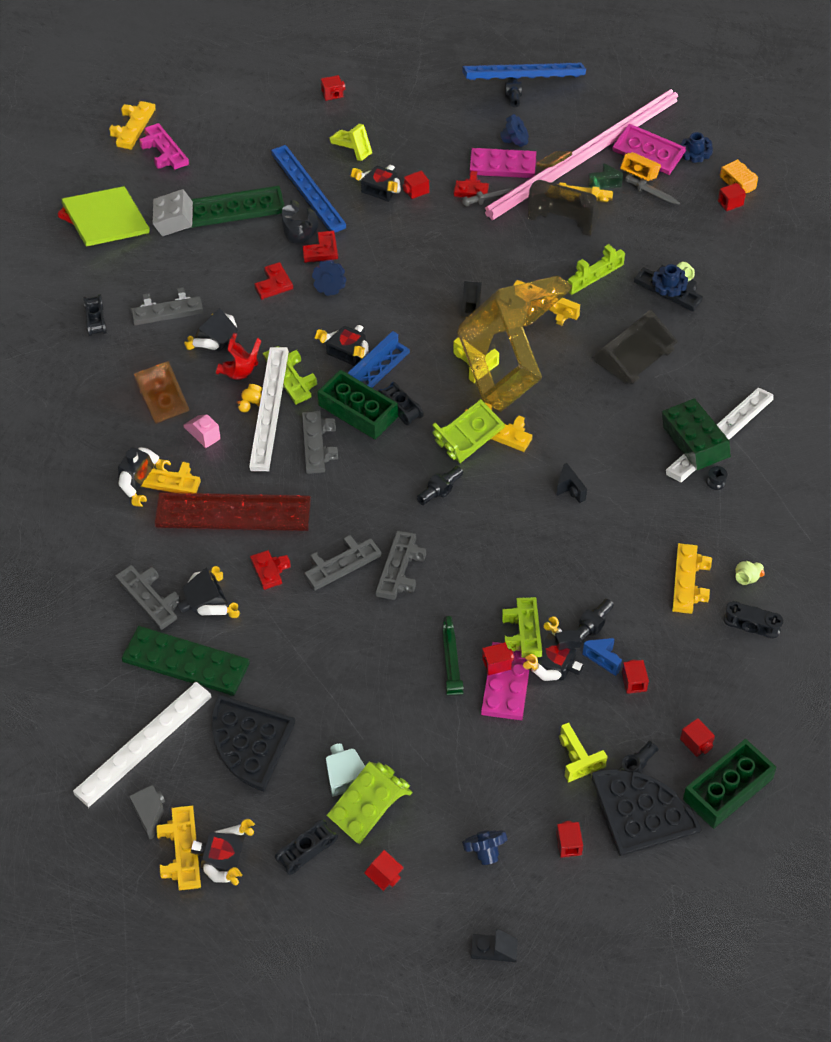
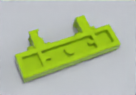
(587, 275)
(296, 386)
(529, 631)

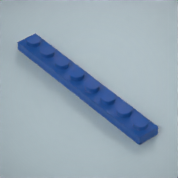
(524, 70)
(308, 189)

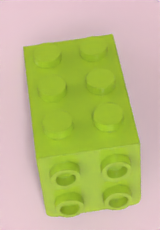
(468, 431)
(367, 800)

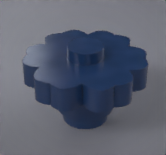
(515, 131)
(697, 147)
(329, 277)
(670, 280)
(485, 845)

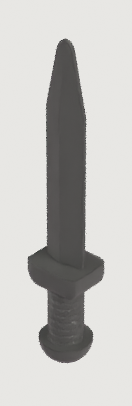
(641, 185)
(480, 197)

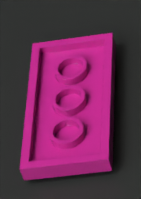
(649, 146)
(503, 162)
(507, 691)

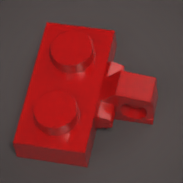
(470, 187)
(269, 568)

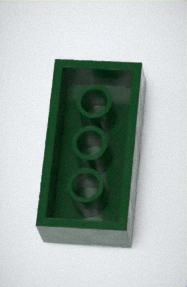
(357, 404)
(696, 434)
(729, 783)

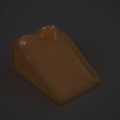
(161, 392)

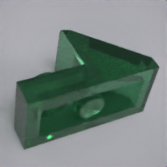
(606, 179)

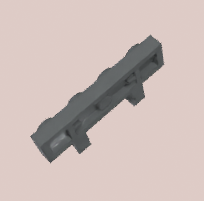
(154, 312)
(315, 453)
(353, 558)
(393, 575)
(140, 589)

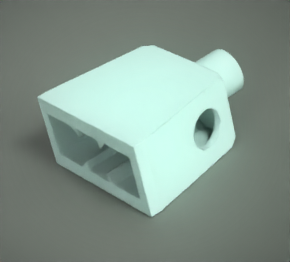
(342, 768)

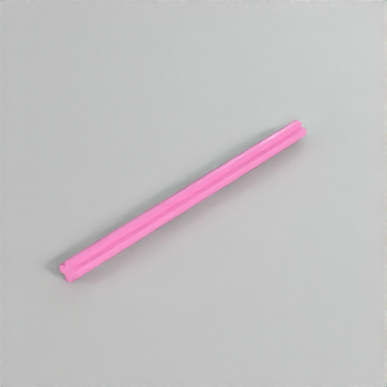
(582, 153)

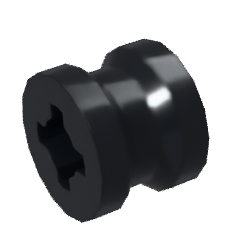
(717, 478)

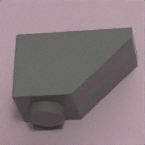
(148, 808)

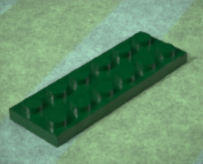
(237, 206)
(186, 660)

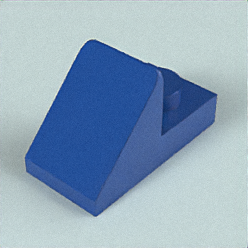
(600, 653)

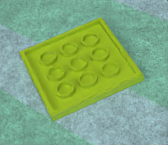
(105, 216)

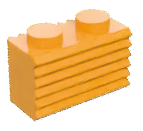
(640, 166)
(738, 173)

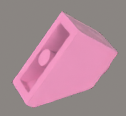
(203, 429)

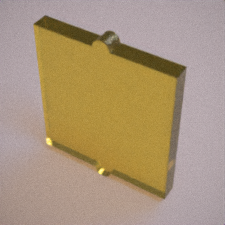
(554, 159)

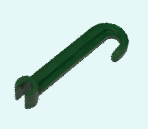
(454, 685)

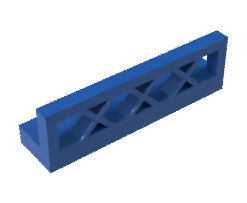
(373, 360)

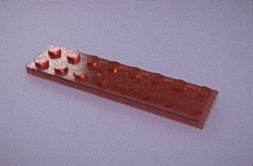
(233, 511)

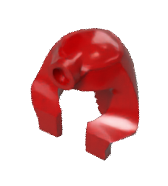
(243, 361)

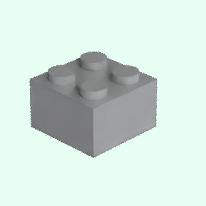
(172, 212)

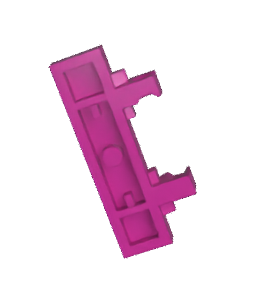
(169, 150)

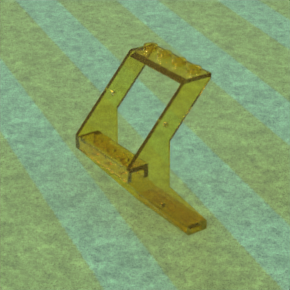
(508, 311)

